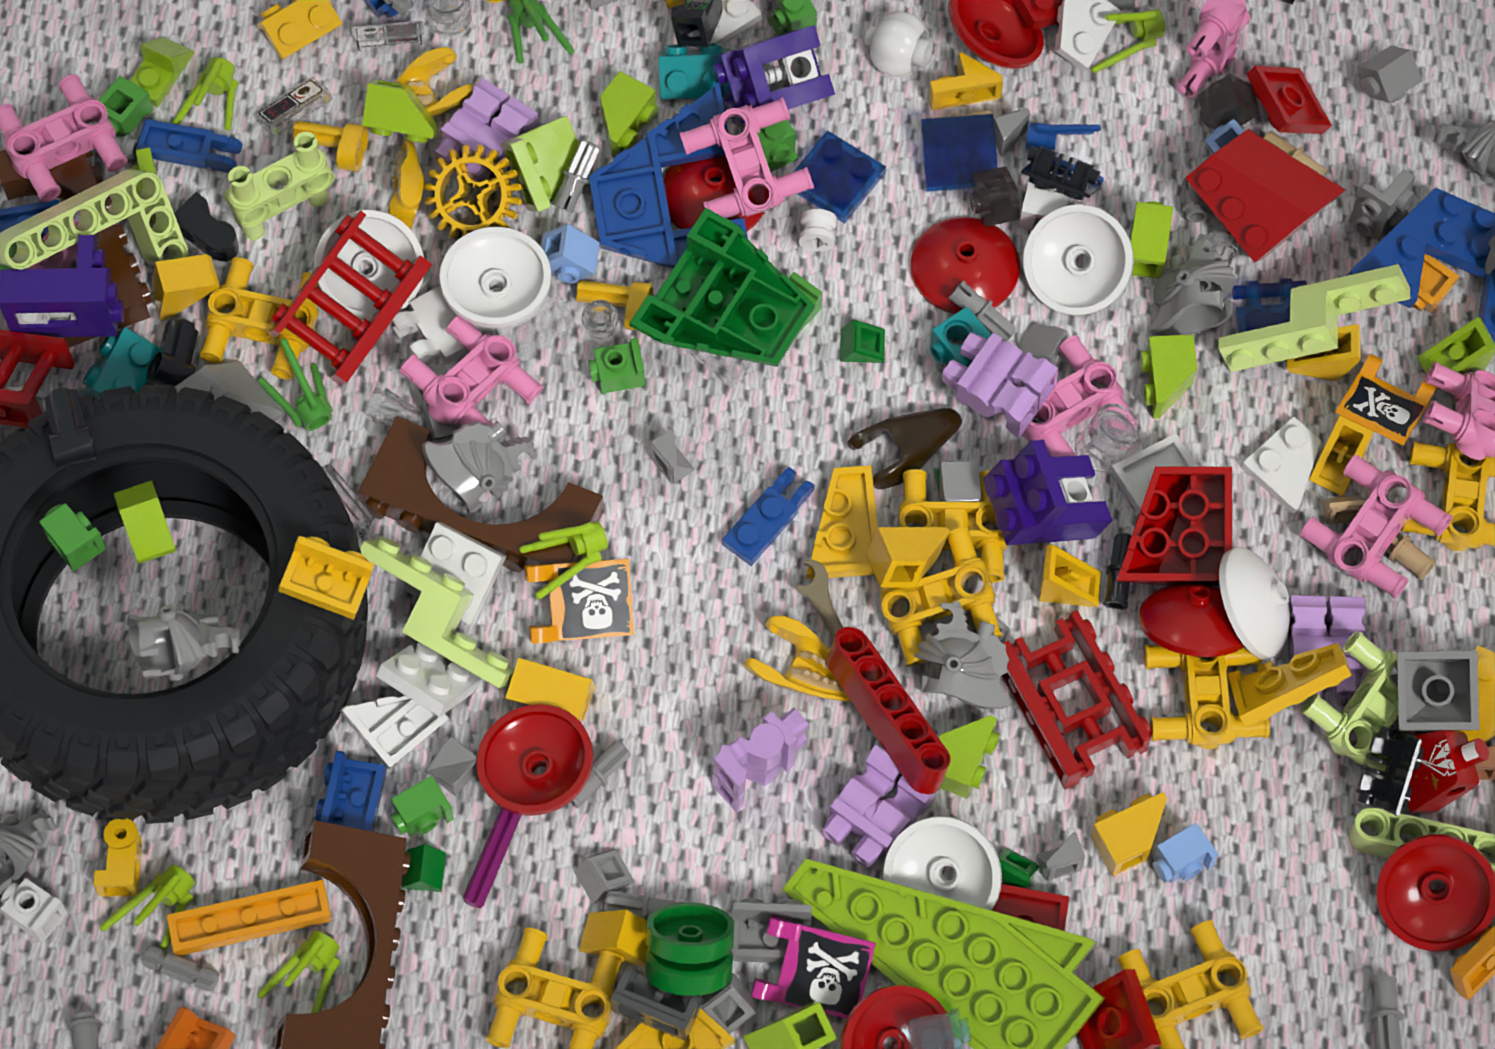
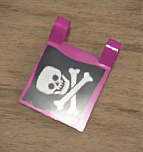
(818, 968)

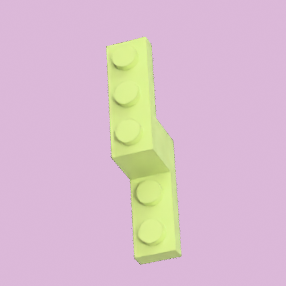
(1314, 318)
(438, 611)

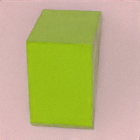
(144, 522)

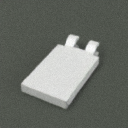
(432, 316)

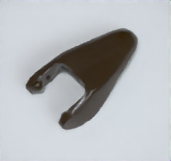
(917, 437)

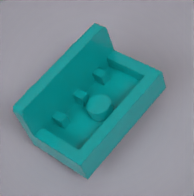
(687, 72)
(122, 363)

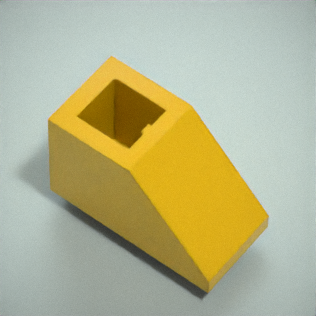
(905, 553)
(1127, 836)

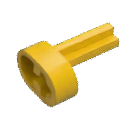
(350, 141)
(618, 295)

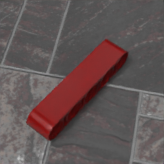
(888, 710)

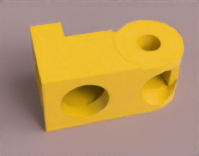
(122, 862)

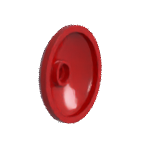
(996, 32)
(690, 186)
(941, 267)
(1189, 621)
(533, 739)
(1440, 917)
(886, 1015)

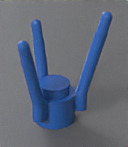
(1046, 135)

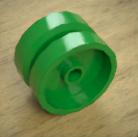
(689, 949)

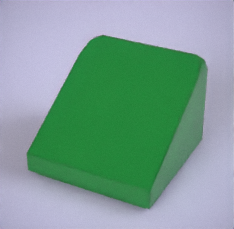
(862, 343)

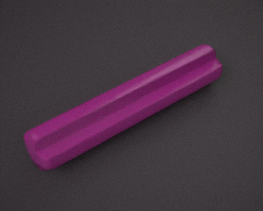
(491, 858)

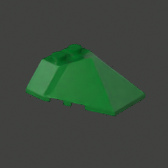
(725, 298)

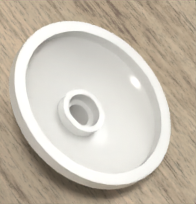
(387, 231)
(1053, 253)
(490, 260)
(1254, 602)
(942, 841)

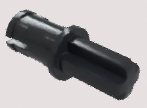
(1116, 591)

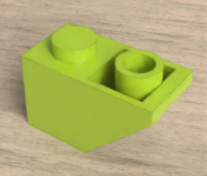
(397, 109)
(624, 111)
(1150, 238)
(1170, 370)
(967, 750)
(796, 1030)

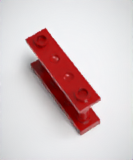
(364, 331)
(45, 352)

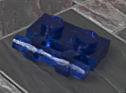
(1258, 315)

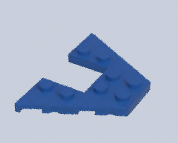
(632, 193)
(1447, 231)

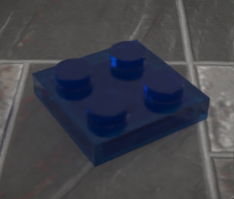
(956, 149)
(839, 176)

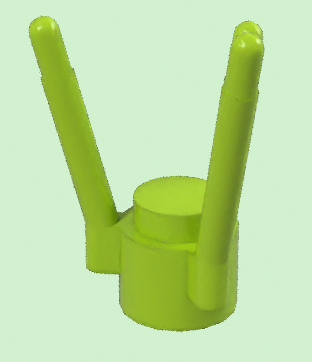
(1143, 25)
(215, 80)
(584, 540)
(168, 888)
(314, 955)

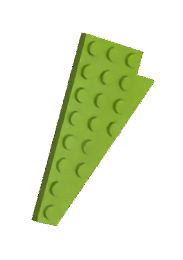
(996, 968)

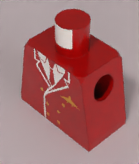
(1445, 769)

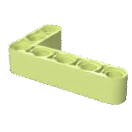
(96, 218)
(1391, 826)

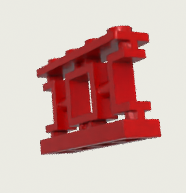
(1046, 714)

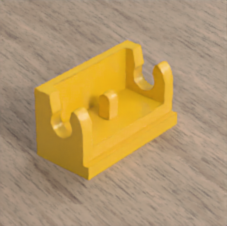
(546, 685)

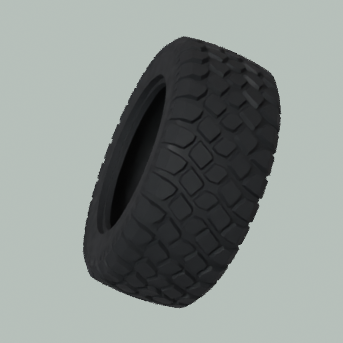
(249, 713)

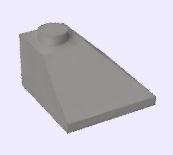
(235, 383)
(1438, 690)

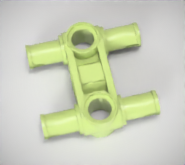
(302, 173)
(1369, 707)

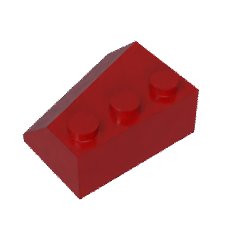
(1261, 192)
(1181, 527)

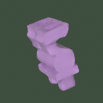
(475, 125)
(992, 379)
(1310, 630)
(760, 758)
(869, 815)

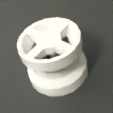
(817, 230)

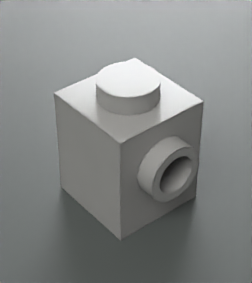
(1389, 74)

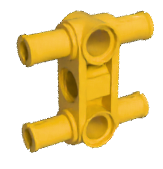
(252, 318)
(1462, 495)
(953, 516)
(940, 588)
(1204, 699)
(1197, 988)
(553, 996)

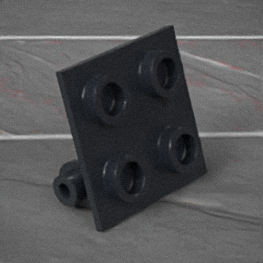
(1076, 185)
(1404, 756)

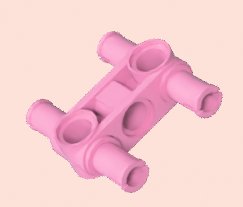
(1214, 42)
(60, 138)
(747, 159)
(487, 364)
(1074, 398)
(1474, 413)
(1375, 526)

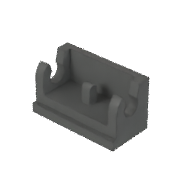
(653, 1007)

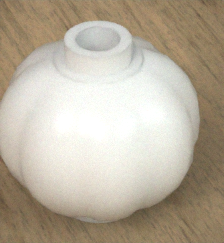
(898, 43)

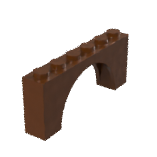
(73, 179)
(400, 490)
(370, 873)

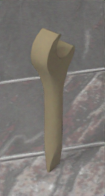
(818, 595)

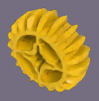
(465, 178)

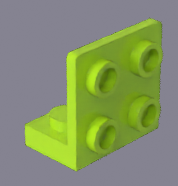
(540, 160)

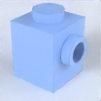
(570, 253)

